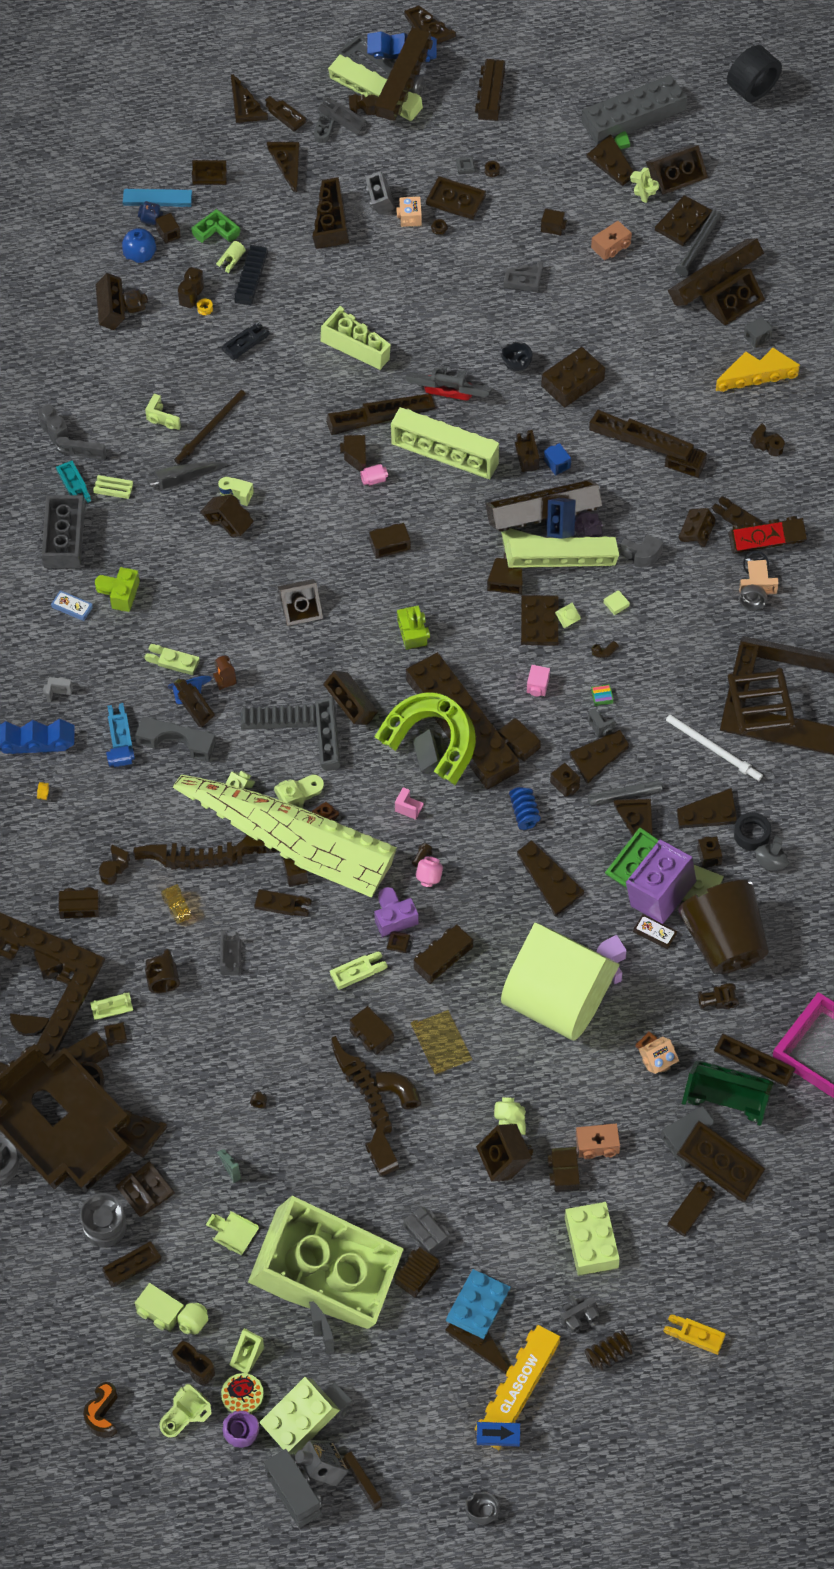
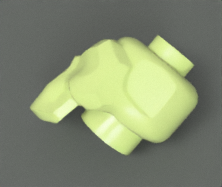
(510, 1113)

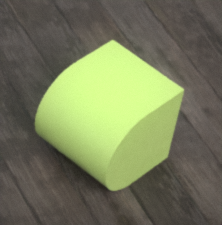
(557, 982)

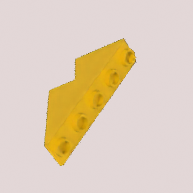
(750, 370)

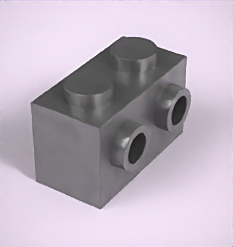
(379, 192)

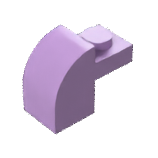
(614, 950)

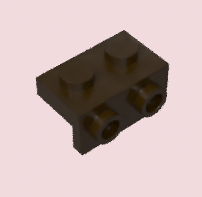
(697, 526)

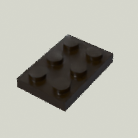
(455, 197)
(683, 220)
(539, 620)

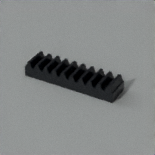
(251, 275)

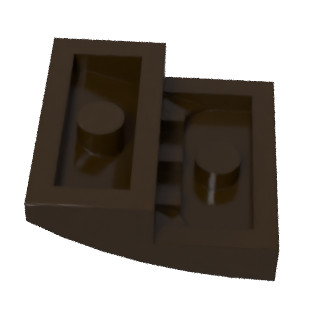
(145, 1189)

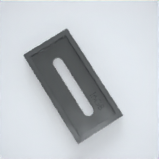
(359, 44)

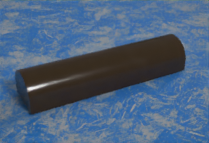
(754, 1060)

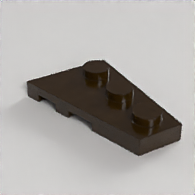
(598, 754)
(710, 811)

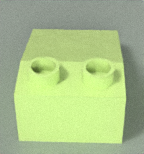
(326, 1262)

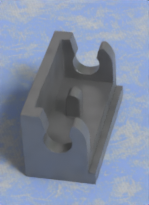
(230, 954)

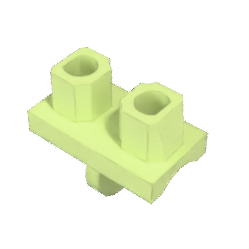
(645, 185)

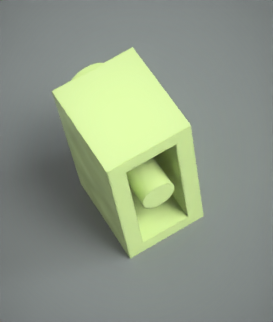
(158, 1307)

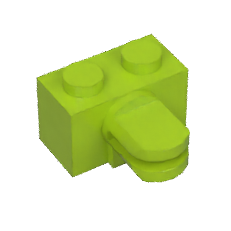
(121, 589)
(412, 627)

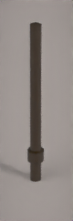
(188, 449)

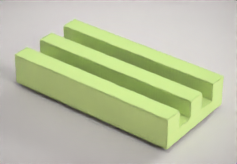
(115, 484)

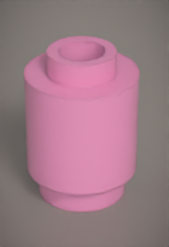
(373, 475)

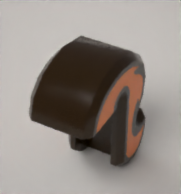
(98, 1407)

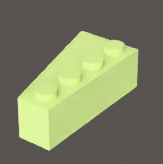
(355, 339)

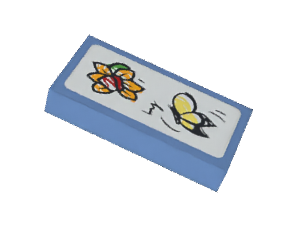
(72, 605)

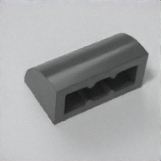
(429, 750)

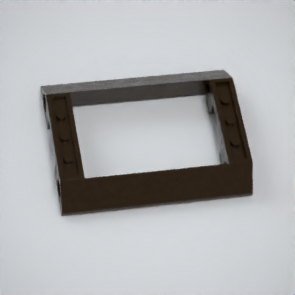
(807, 734)

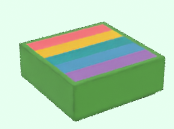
(602, 695)

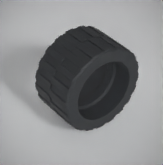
(754, 73)

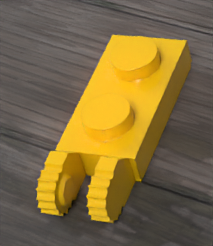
(696, 1334)

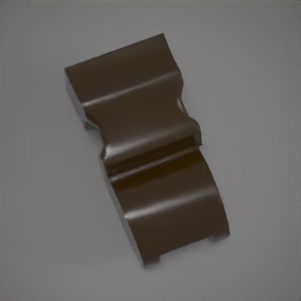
(367, 103)
(773, 444)
(109, 869)

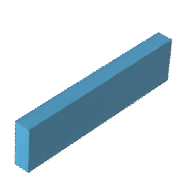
(163, 197)

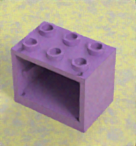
(661, 881)

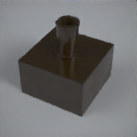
(504, 1152)

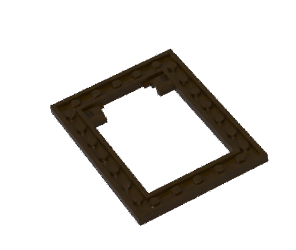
(75, 960)

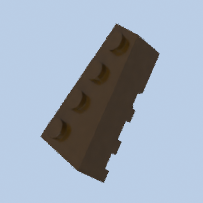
(331, 218)

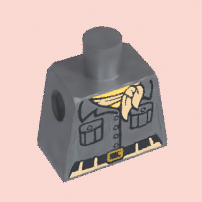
(322, 1462)

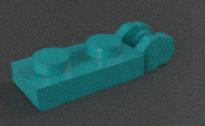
(72, 480)

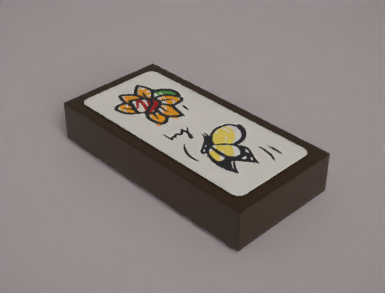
(655, 931)

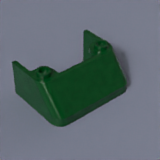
(729, 1089)

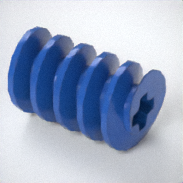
(524, 807)

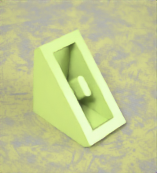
(247, 1351)

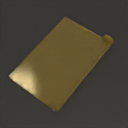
(441, 1042)

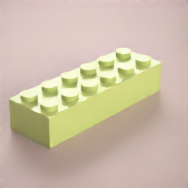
(445, 443)

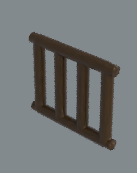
(781, 690)

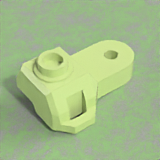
(299, 791)
(186, 1408)

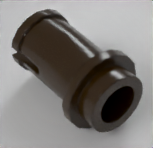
(424, 851)

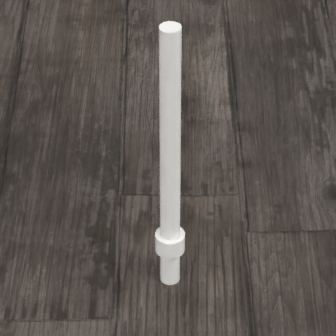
(744, 767)

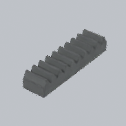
(278, 717)

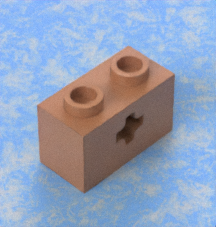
(611, 240)
(605, 1134)

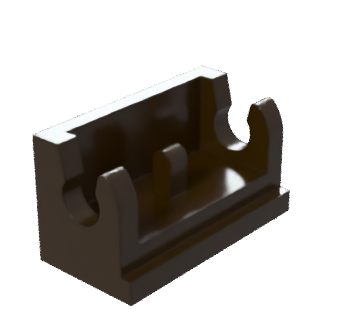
(209, 172)
(527, 452)

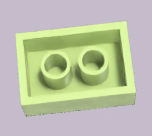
(592, 1238)
(299, 1415)

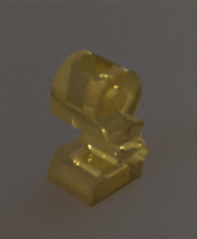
(176, 904)

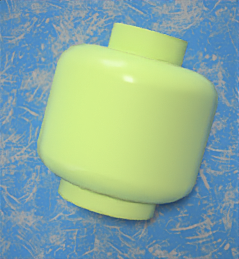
(192, 1318)

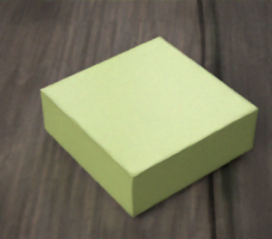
(616, 602)

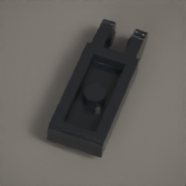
(245, 341)

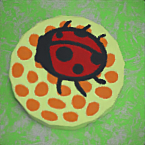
(242, 1393)

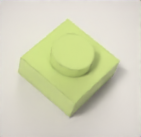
(568, 615)

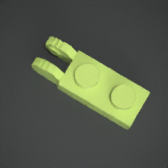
(172, 659)
(357, 970)

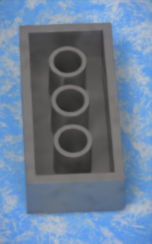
(63, 531)

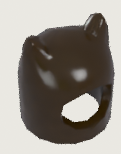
(162, 973)

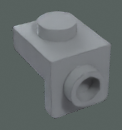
(58, 686)

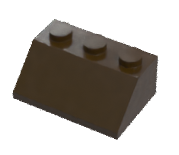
(677, 169)
(733, 296)

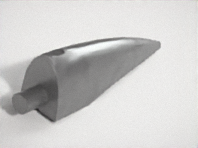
(176, 475)

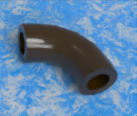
(399, 1085)

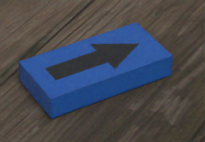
(498, 1434)

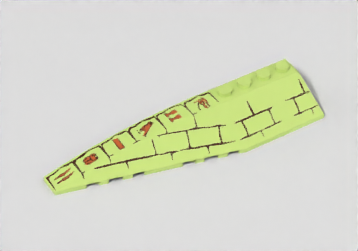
(298, 834)

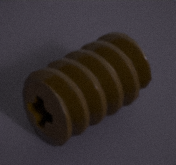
(608, 1350)

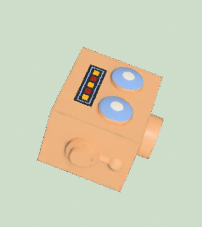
(410, 211)
(659, 1055)

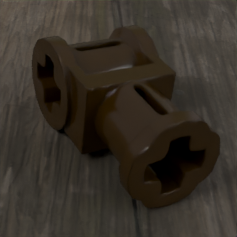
(722, 997)

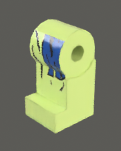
(241, 489)

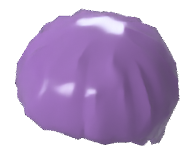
(240, 1429)

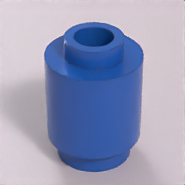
(120, 756)

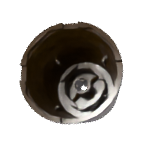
(726, 926)

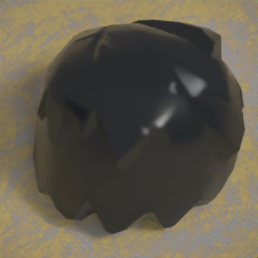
(517, 356)

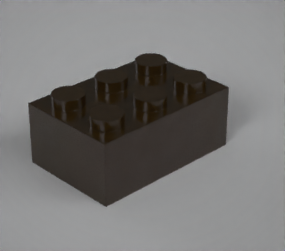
(573, 377)

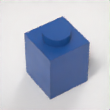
(557, 459)

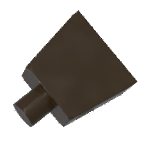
(505, 579)

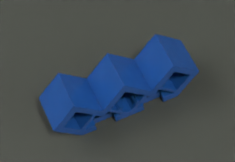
(389, 46)
(36, 737)

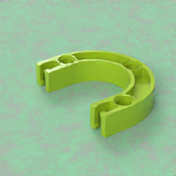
(433, 705)

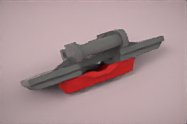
(438, 380)

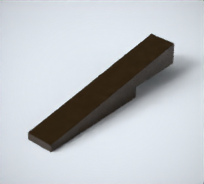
(376, 412)
(639, 434)

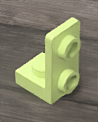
(155, 414)

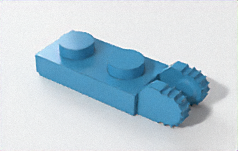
(119, 727)

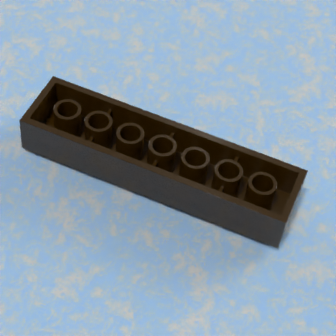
(492, 757)

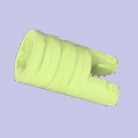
(232, 255)

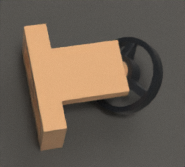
(758, 574)

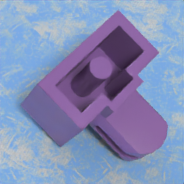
(394, 914)

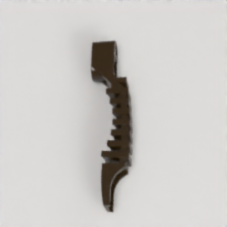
(159, 853)
(378, 1147)

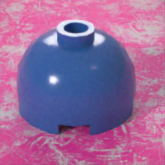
(139, 245)

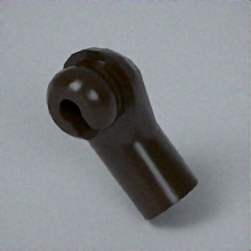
(599, 652)

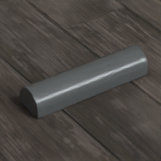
(327, 734)

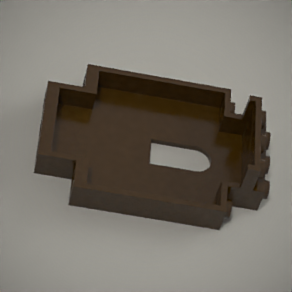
(83, 1141)

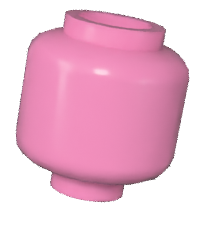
(429, 871)

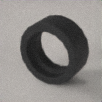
(749, 818)

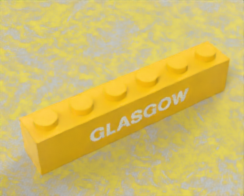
(522, 1377)

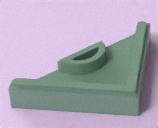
(232, 1169)

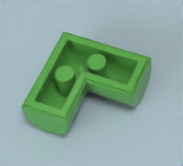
(215, 223)

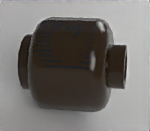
(134, 301)

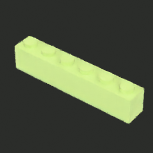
(369, 83)
(561, 552)

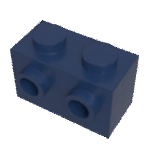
(561, 518)

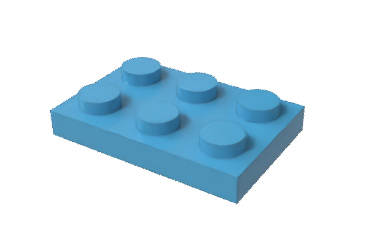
(478, 1304)

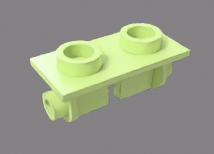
(111, 1006)

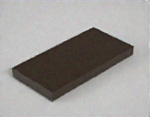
(720, 1161)

